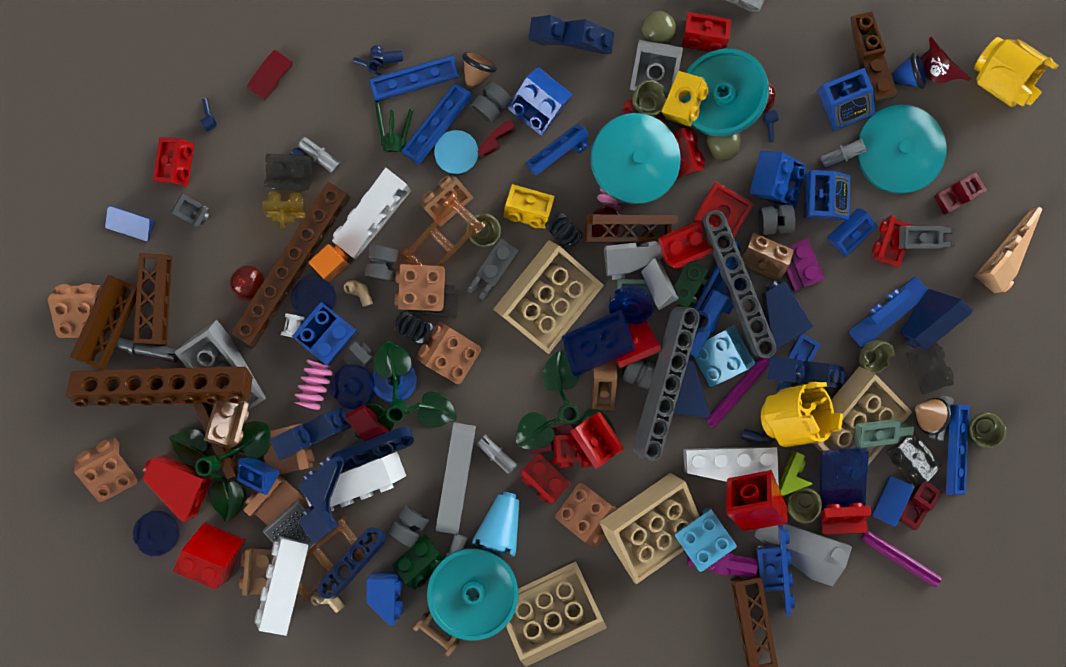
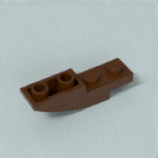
(870, 55)

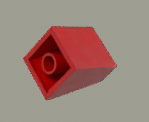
(177, 485)
(755, 501)
(209, 556)

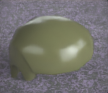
(659, 27)
(649, 98)
(724, 147)
(489, 234)
(875, 355)
(987, 430)
(804, 505)

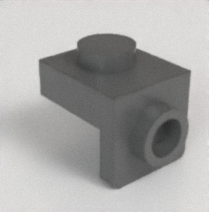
(190, 210)
(359, 355)

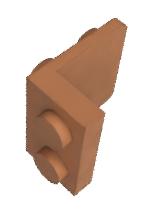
(420, 287)
(71, 308)
(448, 353)
(298, 461)
(104, 470)
(274, 503)
(583, 513)

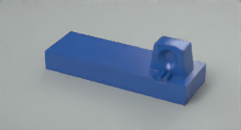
(573, 138)

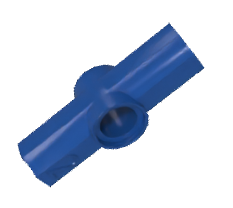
(710, 310)

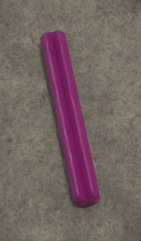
(737, 392)
(901, 558)

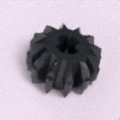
(563, 230)
(413, 327)

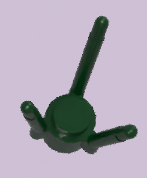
(391, 141)

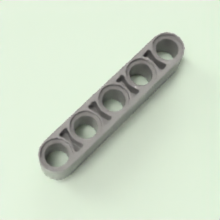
(455, 478)

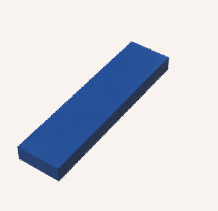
(414, 78)
(437, 123)
(958, 450)

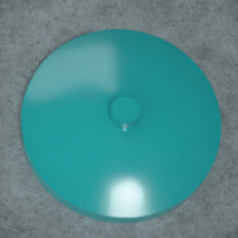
(735, 91)
(902, 149)
(635, 158)
(472, 594)

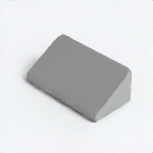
(659, 284)

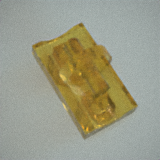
(284, 211)

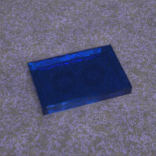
(598, 342)
(843, 477)

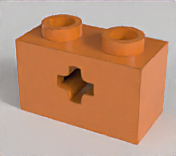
(330, 262)

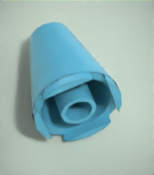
(500, 526)

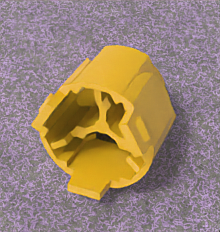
(1011, 70)
(800, 415)

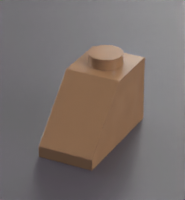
(604, 386)

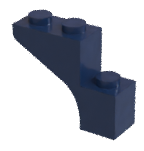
(577, 34)
(805, 371)
(310, 433)
(318, 489)

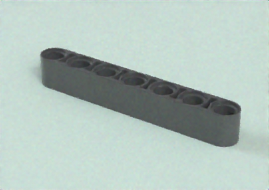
(747, 292)
(666, 394)

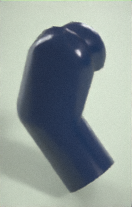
(756, 438)

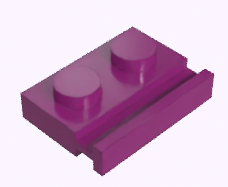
(803, 266)

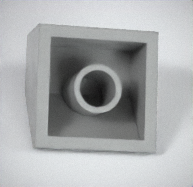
(656, 63)

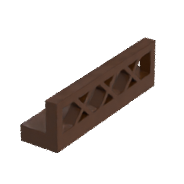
(624, 219)
(161, 298)
(102, 320)
(228, 464)
(745, 625)

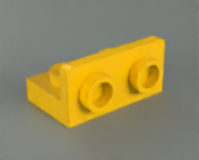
(528, 206)

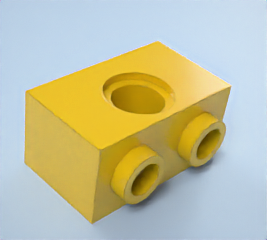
(685, 86)

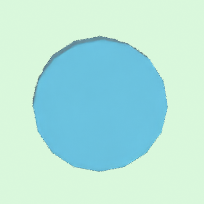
(456, 152)

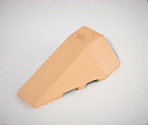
(1007, 259)

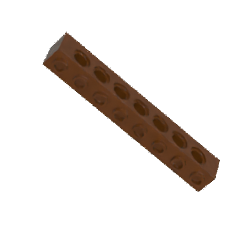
(290, 264)
(82, 386)

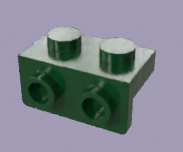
(688, 283)
(418, 563)

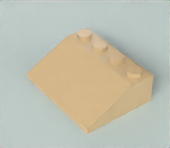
(548, 296)
(862, 400)
(646, 526)
(553, 615)

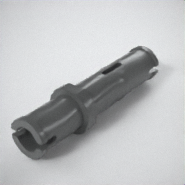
(148, 350)

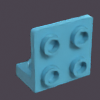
(724, 356)
(705, 540)

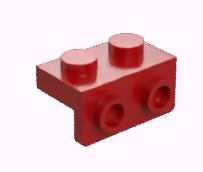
(691, 158)
(887, 248)
(597, 440)
(844, 519)

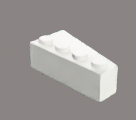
(371, 213)
(730, 462)
(367, 478)
(281, 586)

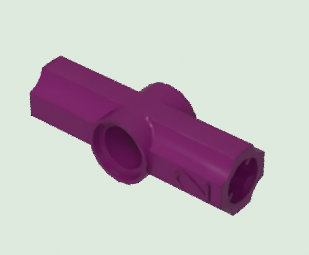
(732, 564)

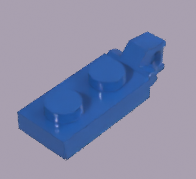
(804, 350)

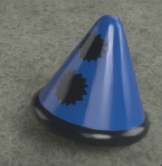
(910, 73)

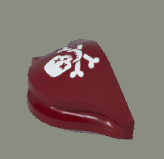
(939, 66)

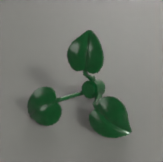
(434, 408)
(533, 429)
(224, 496)

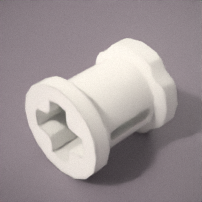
(292, 323)

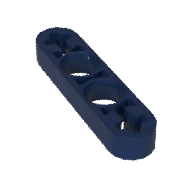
(393, 441)
(349, 560)

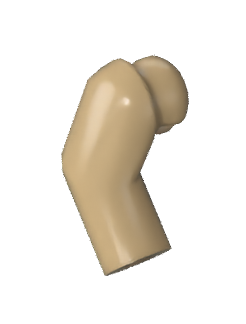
(360, 290)
(335, 603)

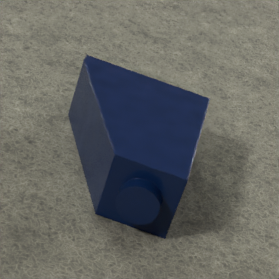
(783, 313)
(933, 319)
(691, 397)

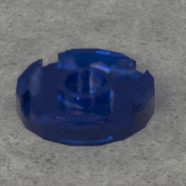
(310, 293)
(634, 302)
(352, 386)
(156, 533)

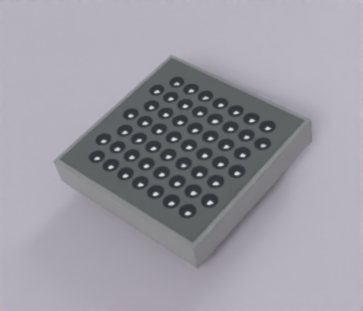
(287, 525)

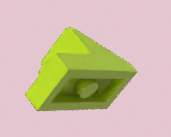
(789, 481)

